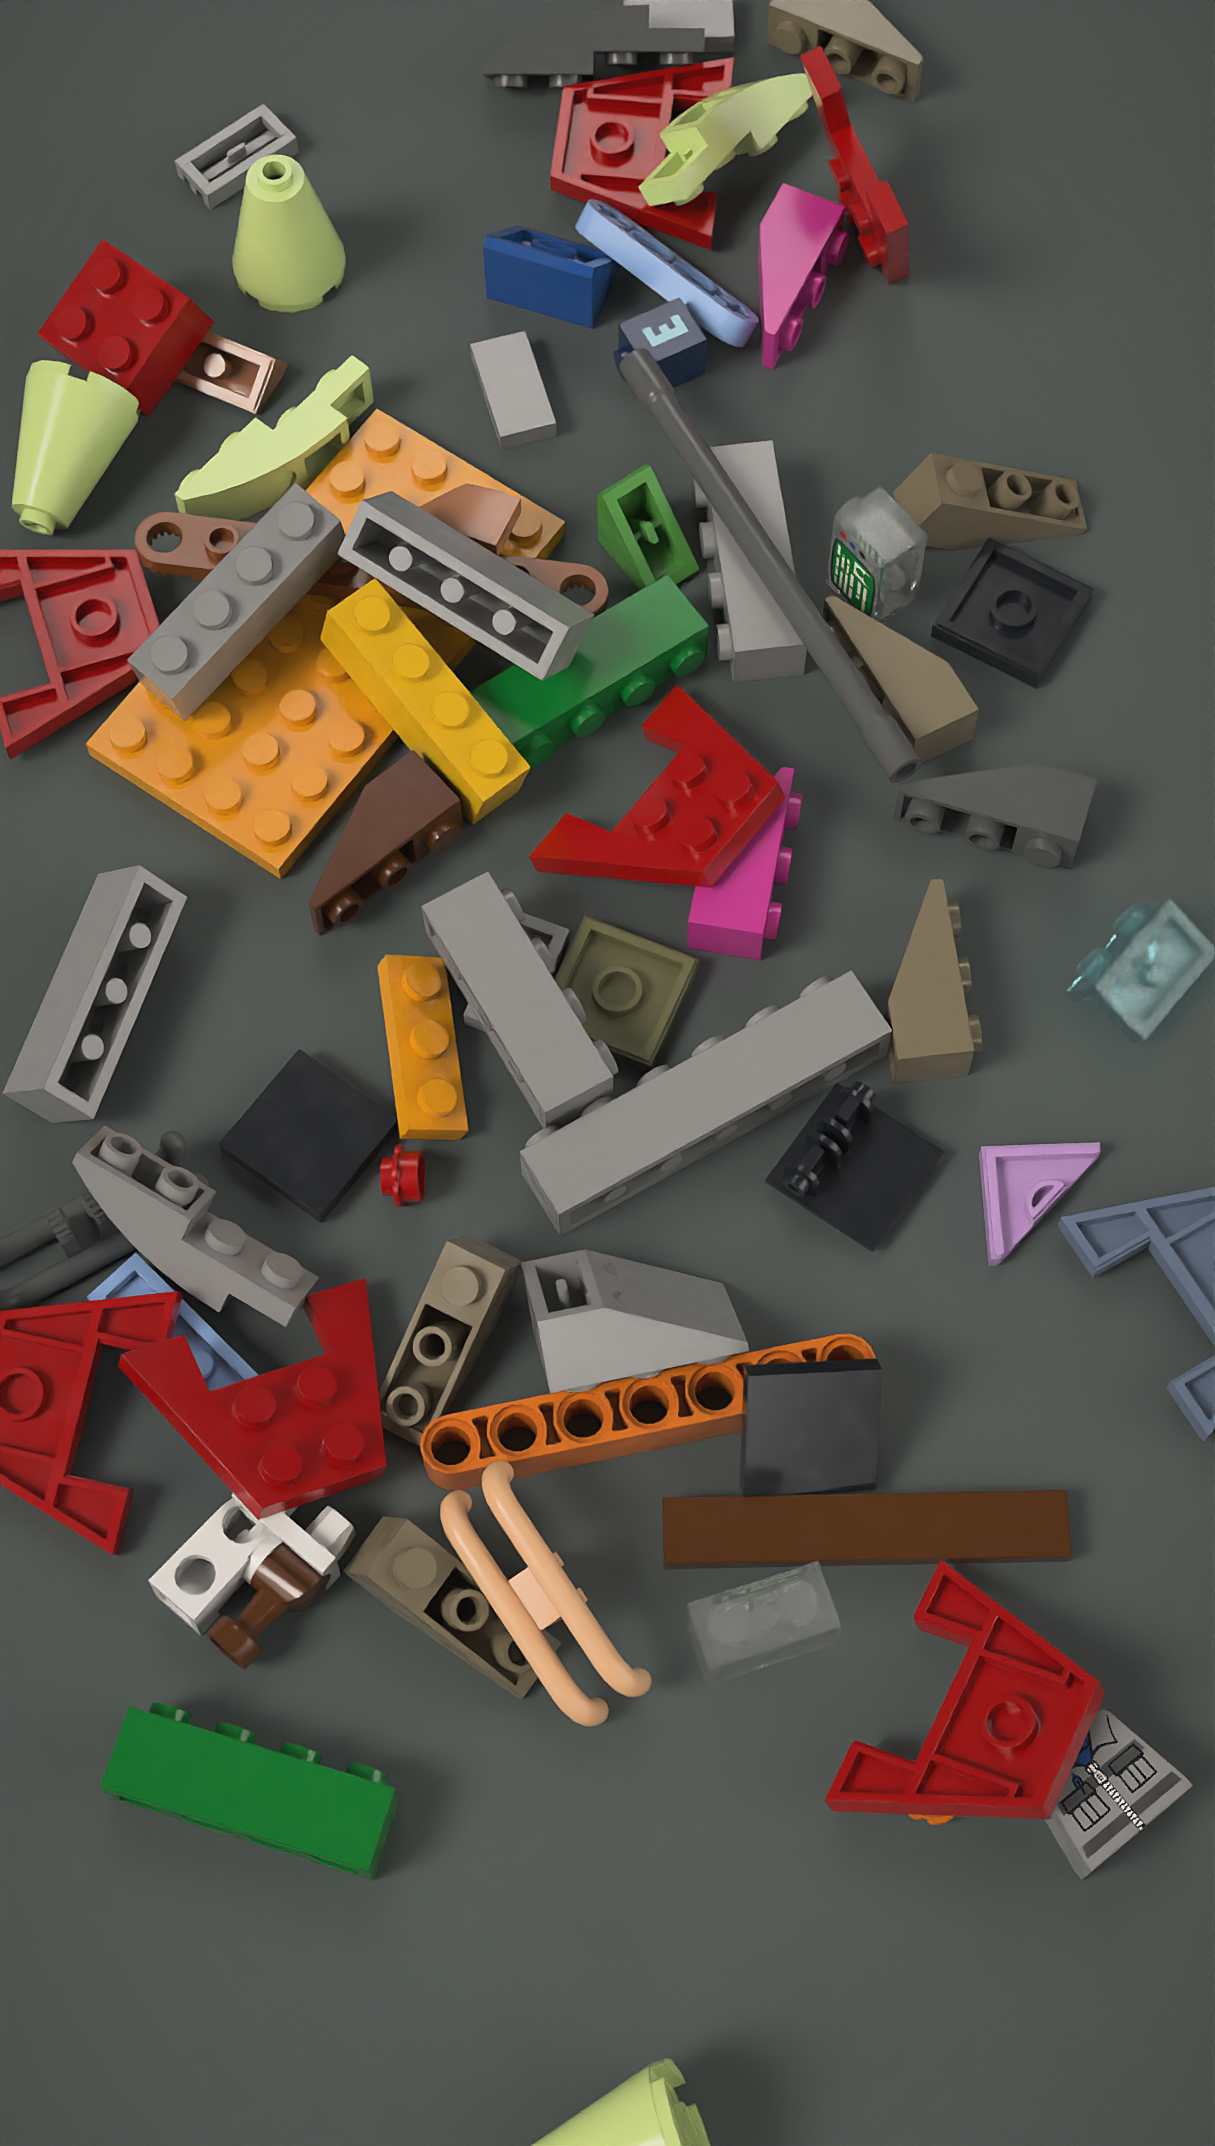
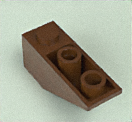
(391, 829)

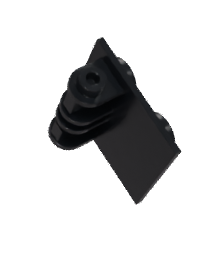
(854, 1165)

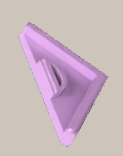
(1024, 1185)

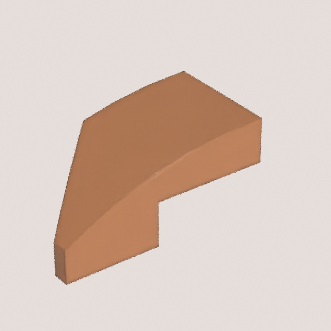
(478, 514)

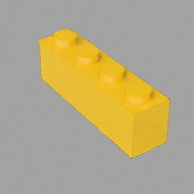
(423, 700)

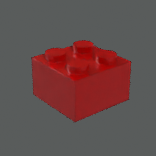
(126, 325)

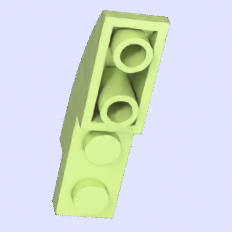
(718, 129)
(264, 463)

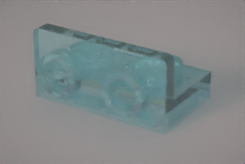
(1143, 967)

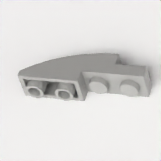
(169, 1222)

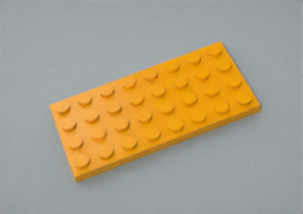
(289, 725)

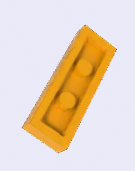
(422, 1048)

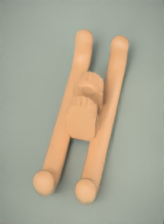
(537, 1599)

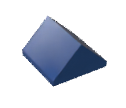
(547, 274)

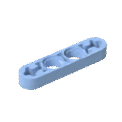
(666, 272)

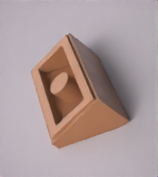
(232, 372)

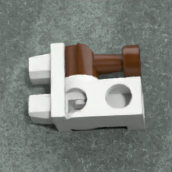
(269, 1553)

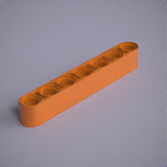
(612, 1406)

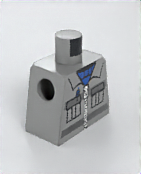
(1111, 1794)

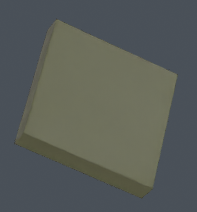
(626, 989)

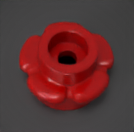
(404, 1176)

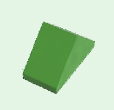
(642, 530)

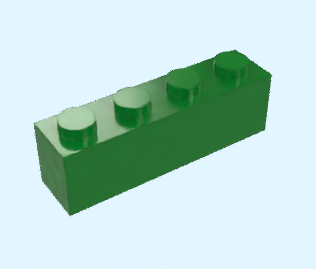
(616, 666)
(252, 1791)

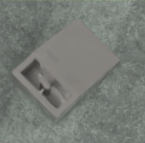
(623, 1319)

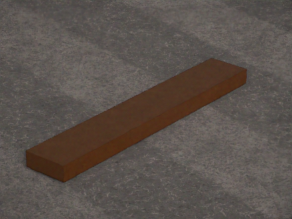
(866, 1529)

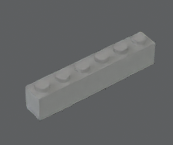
(704, 1101)

